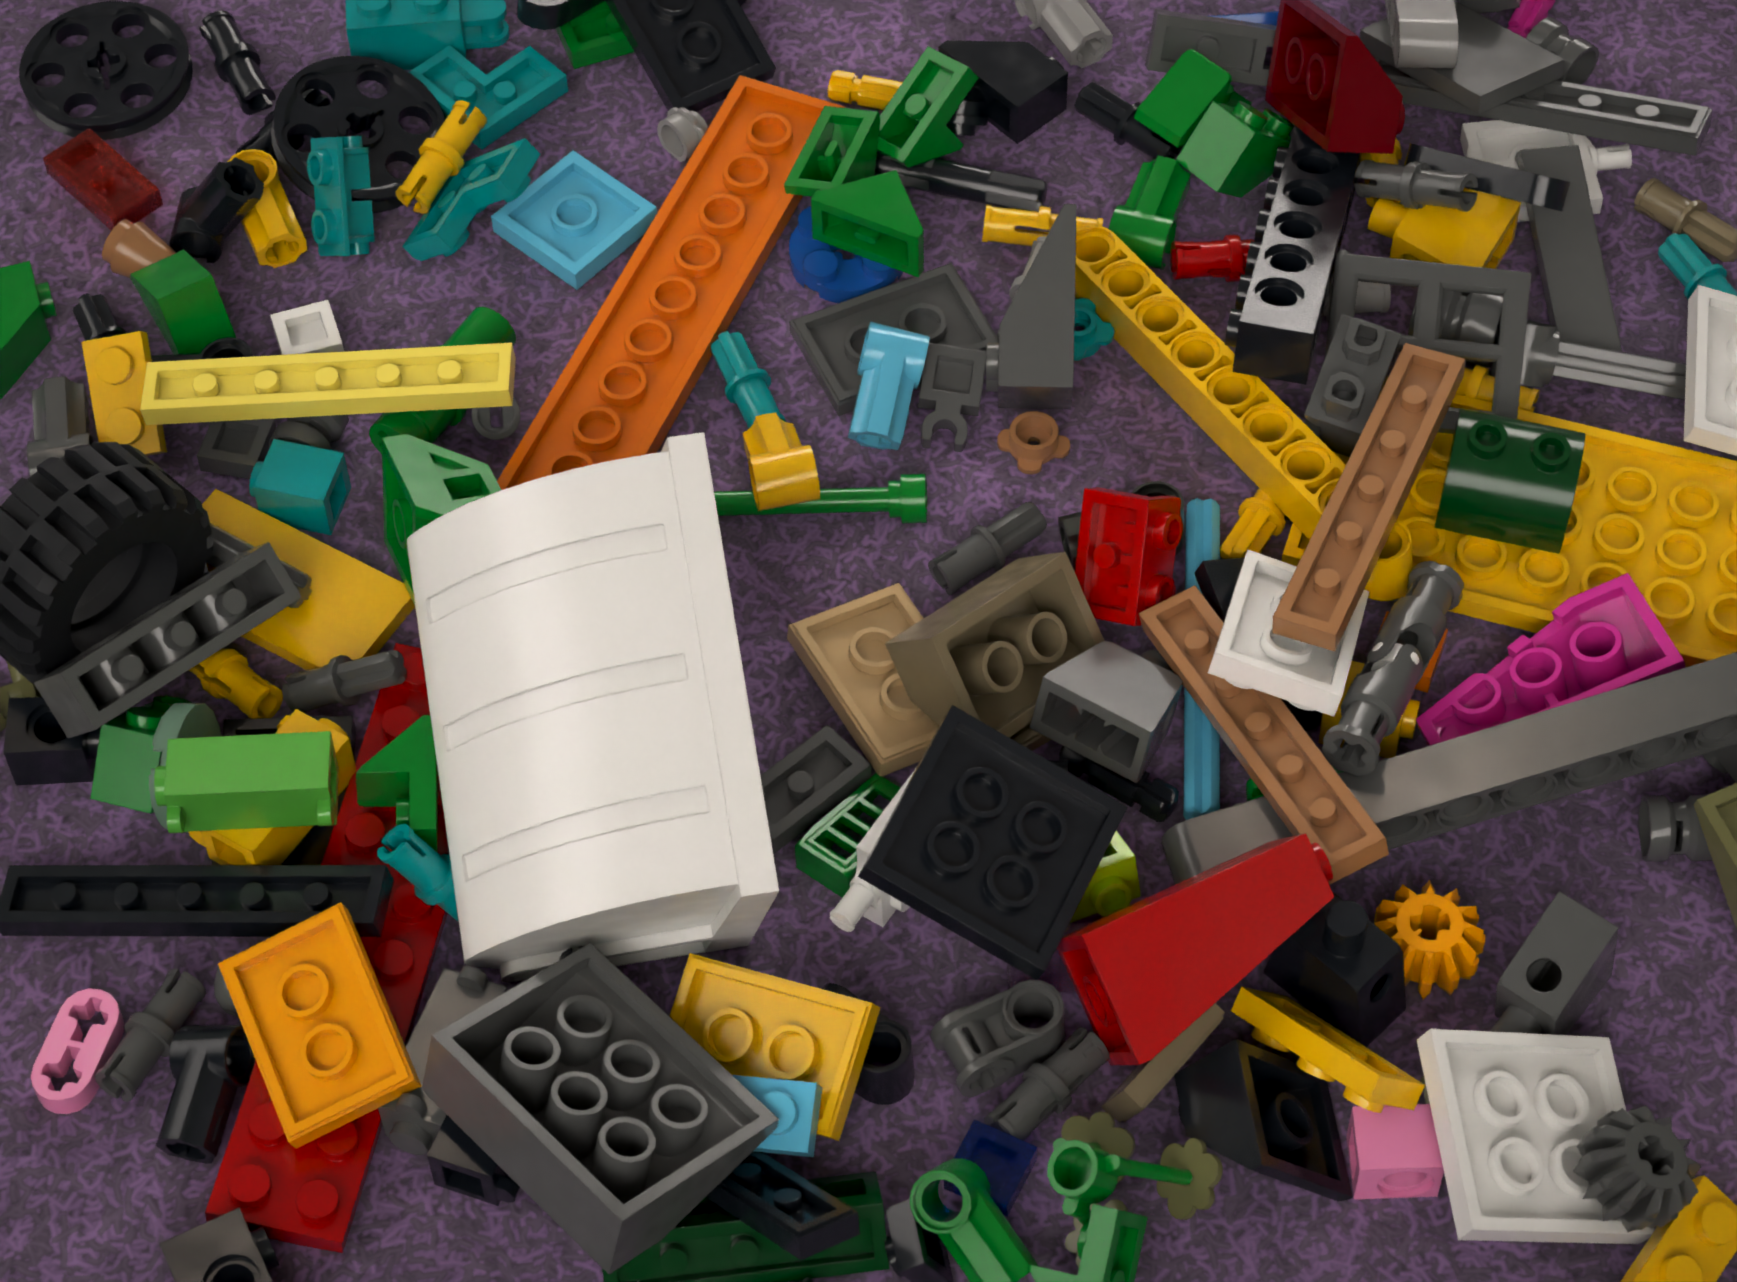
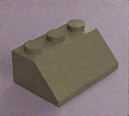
(997, 643)

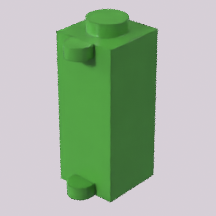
(249, 782)

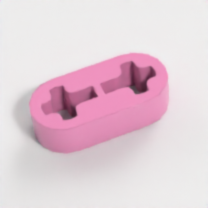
(66, 1044)

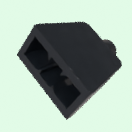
(1338, 965)

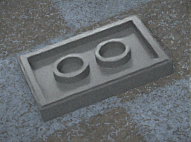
(1490, 63)
(927, 305)

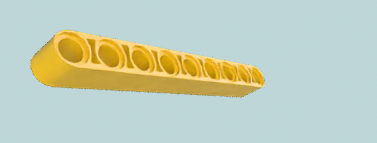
(1227, 405)

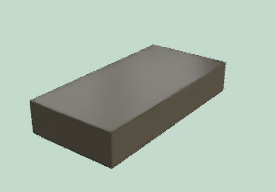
(1151, 1077)

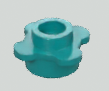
(1095, 330)

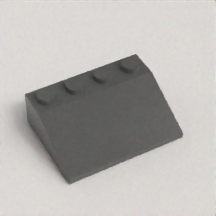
(595, 1104)

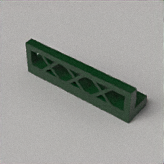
(721, 1248)

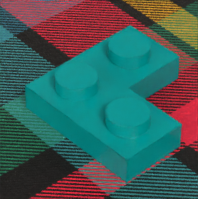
(503, 95)
(479, 183)

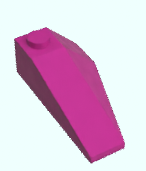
(1589, 648)

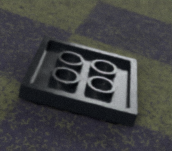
(993, 842)

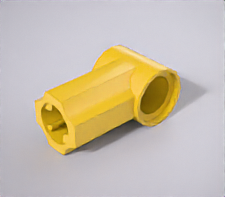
(271, 222)
(778, 464)

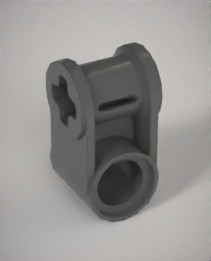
(994, 1038)

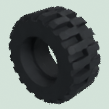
(91, 551)

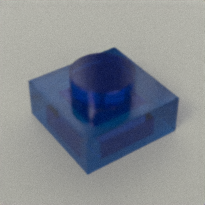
(1002, 1158)

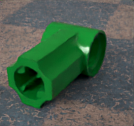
(1152, 210)
(976, 1235)

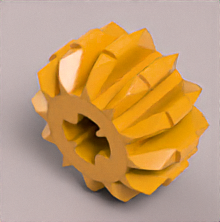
(1454, 934)

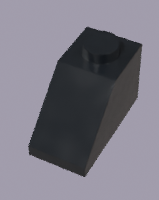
(1015, 81)

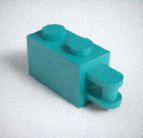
(416, 30)

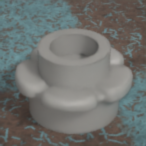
(680, 129)

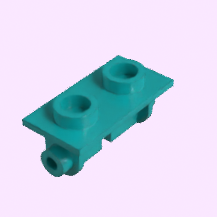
(335, 169)

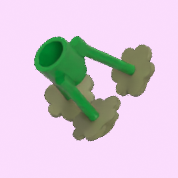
(1096, 1157)

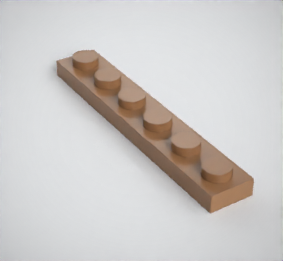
(1368, 497)
(1265, 739)

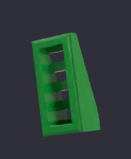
(813, 849)

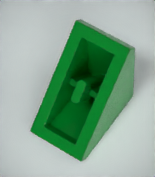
(837, 151)
(872, 221)
(183, 303)

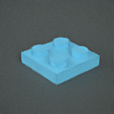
(574, 219)

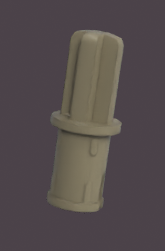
(1687, 217)

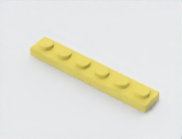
(328, 384)

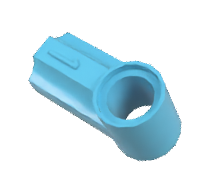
(889, 372)

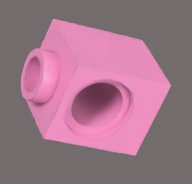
(1394, 1153)

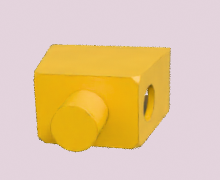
(1447, 234)

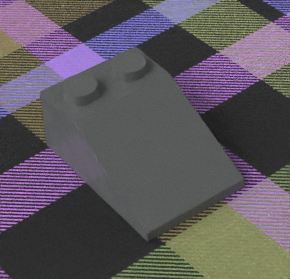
(1036, 336)

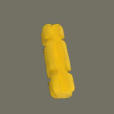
(867, 92)

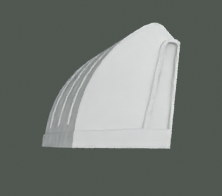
(593, 717)

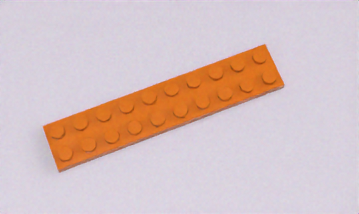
(675, 289)

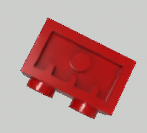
(1127, 552)

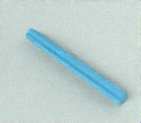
(1200, 736)

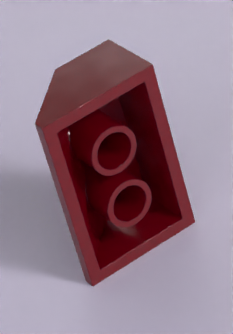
(1331, 83)

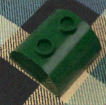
(1510, 480)

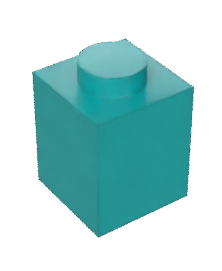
(301, 485)

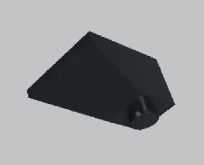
(1265, 1117)

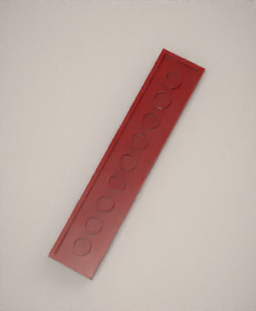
(314, 1190)

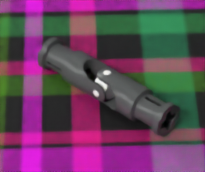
(1393, 668)

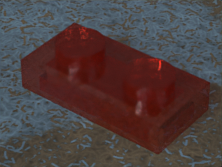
(102, 180)

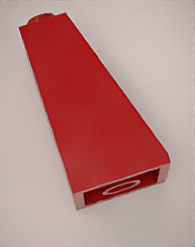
(1182, 949)

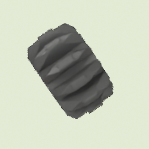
(1637, 1168)

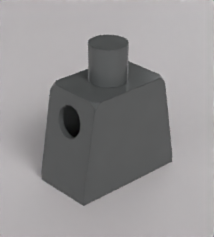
(1109, 706)
(1556, 970)

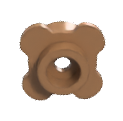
(1033, 427)

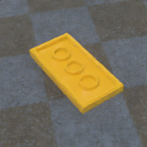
(350, 603)

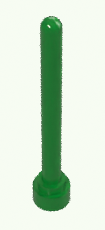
(901, 498)

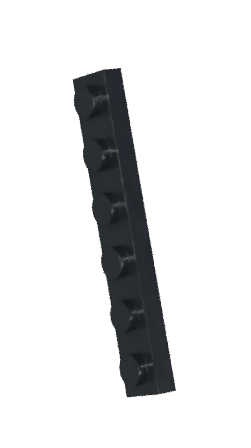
(187, 899)

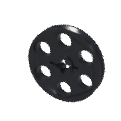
(128, 71)
(356, 113)

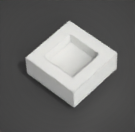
(307, 330)

